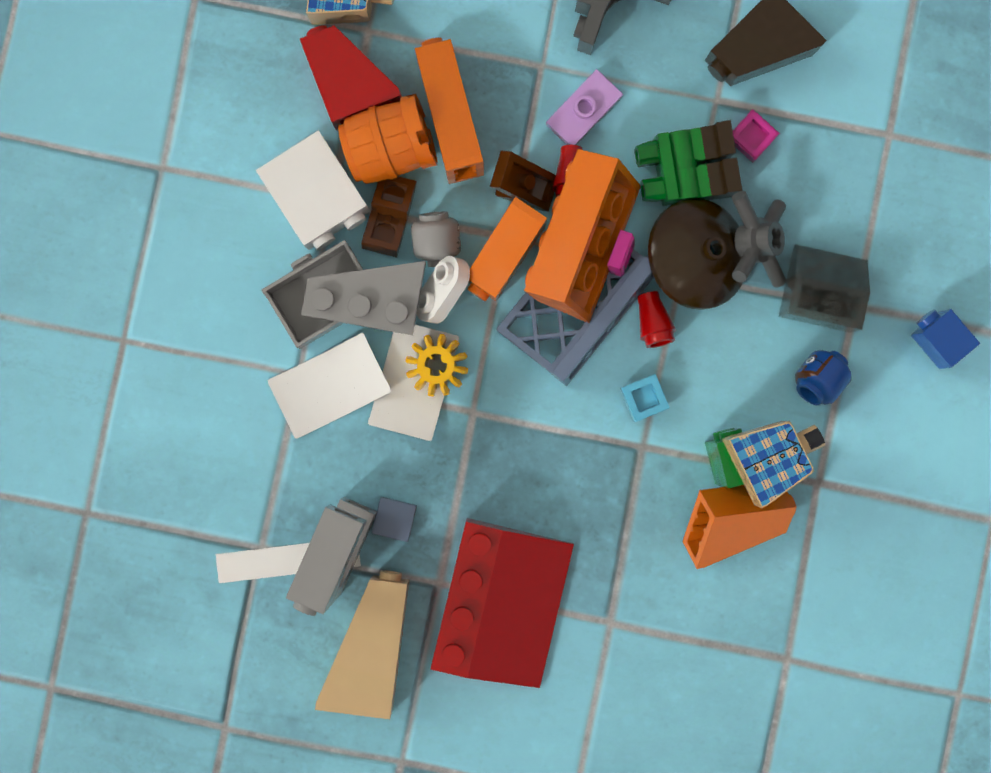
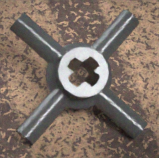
(759, 240)

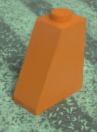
(505, 250)
(729, 523)

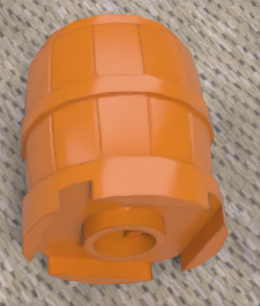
(387, 141)

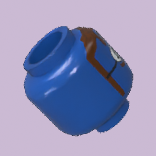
(823, 377)

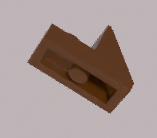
(523, 180)

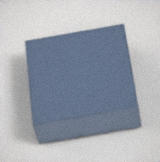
(394, 519)

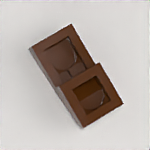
(389, 216)

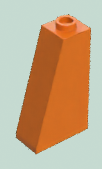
(449, 110)

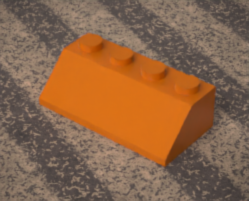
(582, 234)

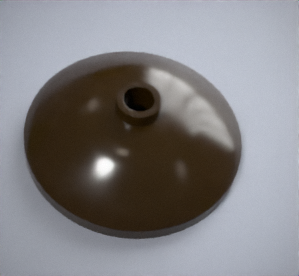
(683, 258)

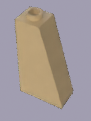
(368, 659)

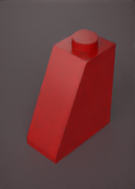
(345, 75)

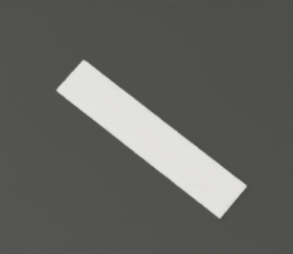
(261, 563)

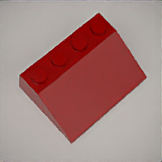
(502, 605)

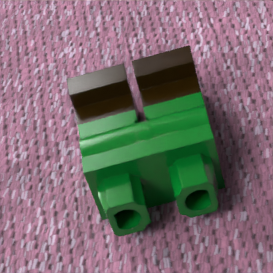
(679, 166)

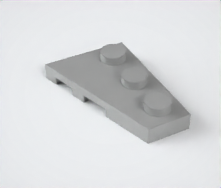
(368, 298)

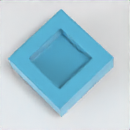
(644, 398)

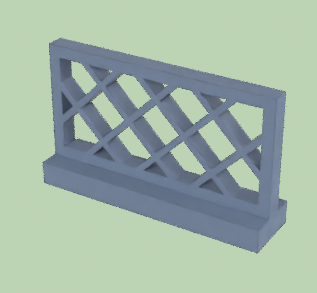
(590, 334)

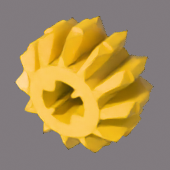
(427, 373)

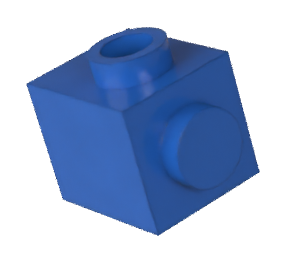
(944, 338)

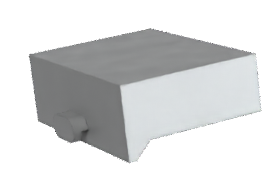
(288, 292)

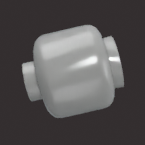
(435, 237)

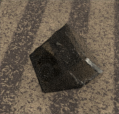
(826, 289)

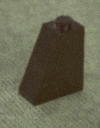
(762, 42)

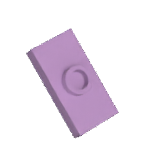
(584, 109)

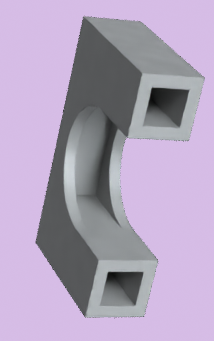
(330, 556)

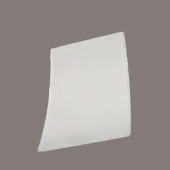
(329, 386)
(405, 408)

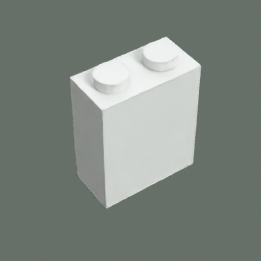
(313, 191)

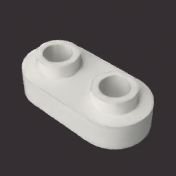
(443, 289)

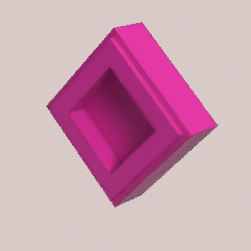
(753, 135)
(621, 253)

